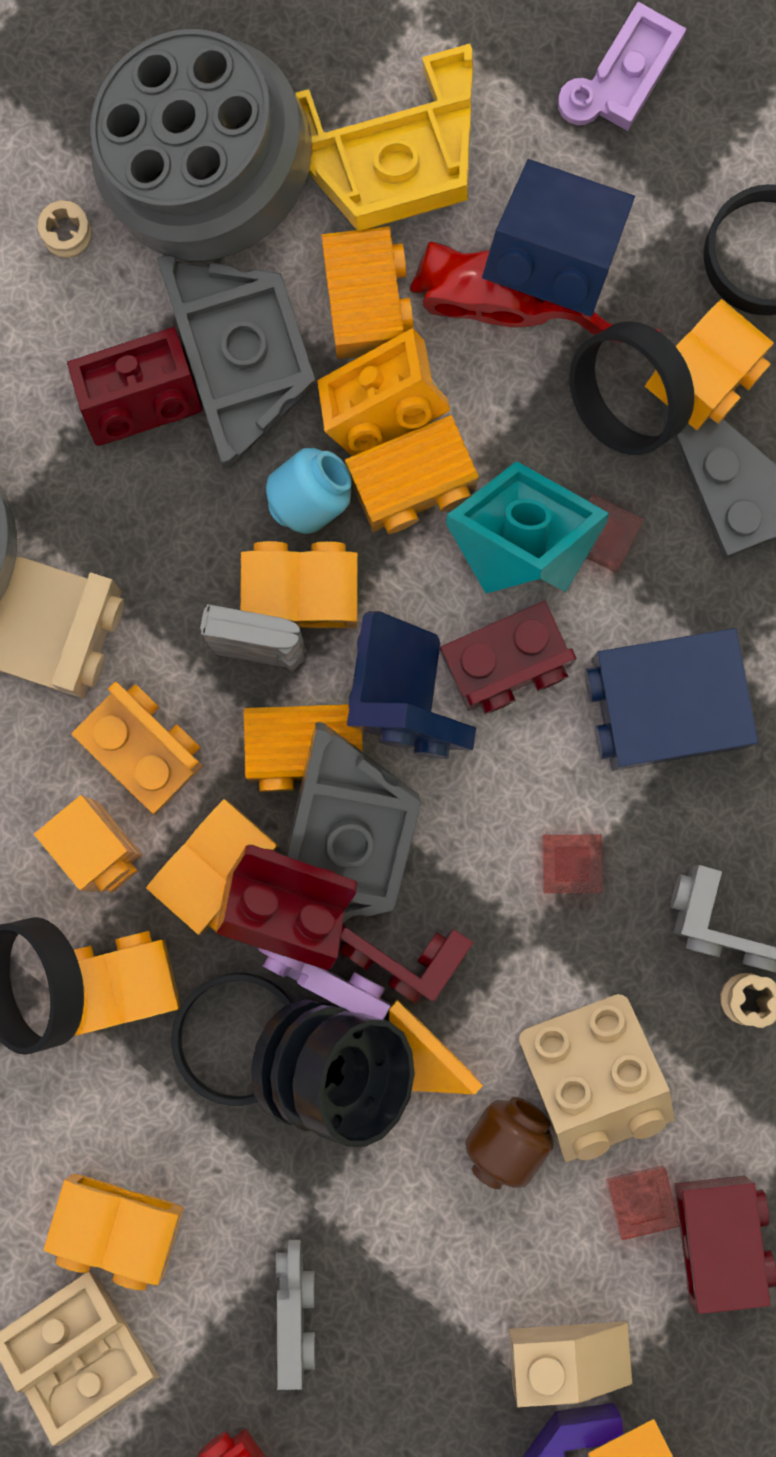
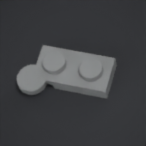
(297, 1291)

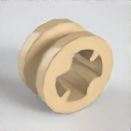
(49, 218)

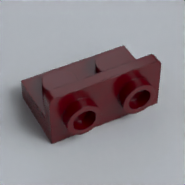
(134, 386)
(508, 657)
(285, 906)

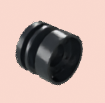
(333, 1072)

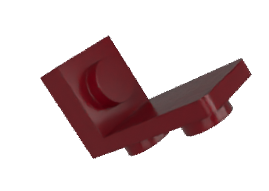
(439, 957)

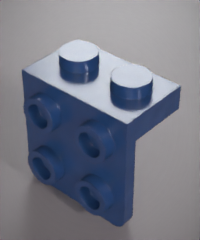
(397, 686)

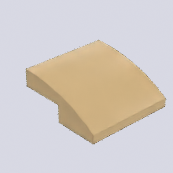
(74, 1358)

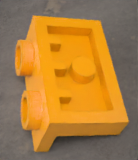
(381, 395)
(138, 748)

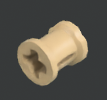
(733, 996)

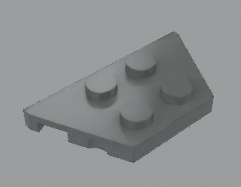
(239, 348)
(353, 821)

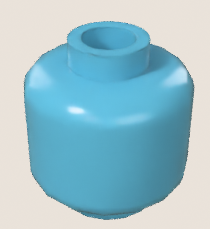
(309, 490)

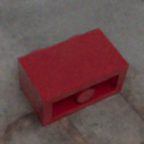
(725, 1244)

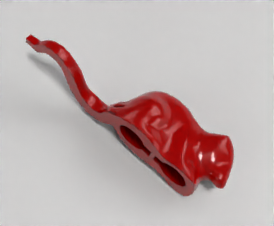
(458, 291)

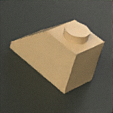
(569, 1362)

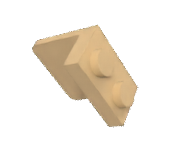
(56, 626)
(597, 1078)

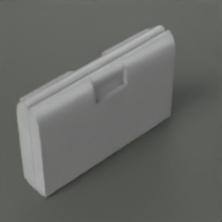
(253, 637)

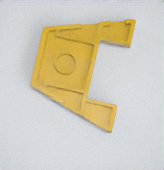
(402, 159)

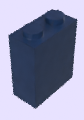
(558, 237)
(671, 699)

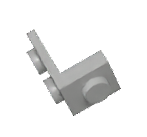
(695, 899)

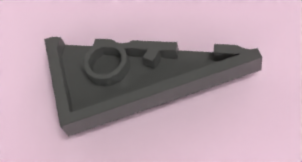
(731, 482)

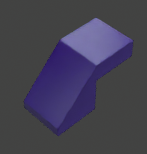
(577, 1430)

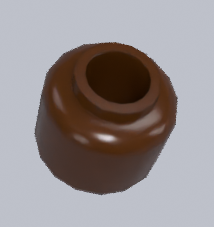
(509, 1143)

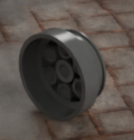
(259, 166)

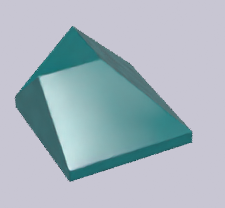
(525, 530)

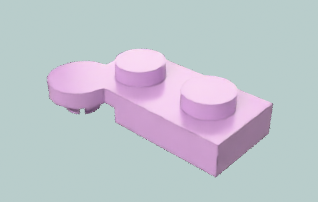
(625, 73)
(356, 995)

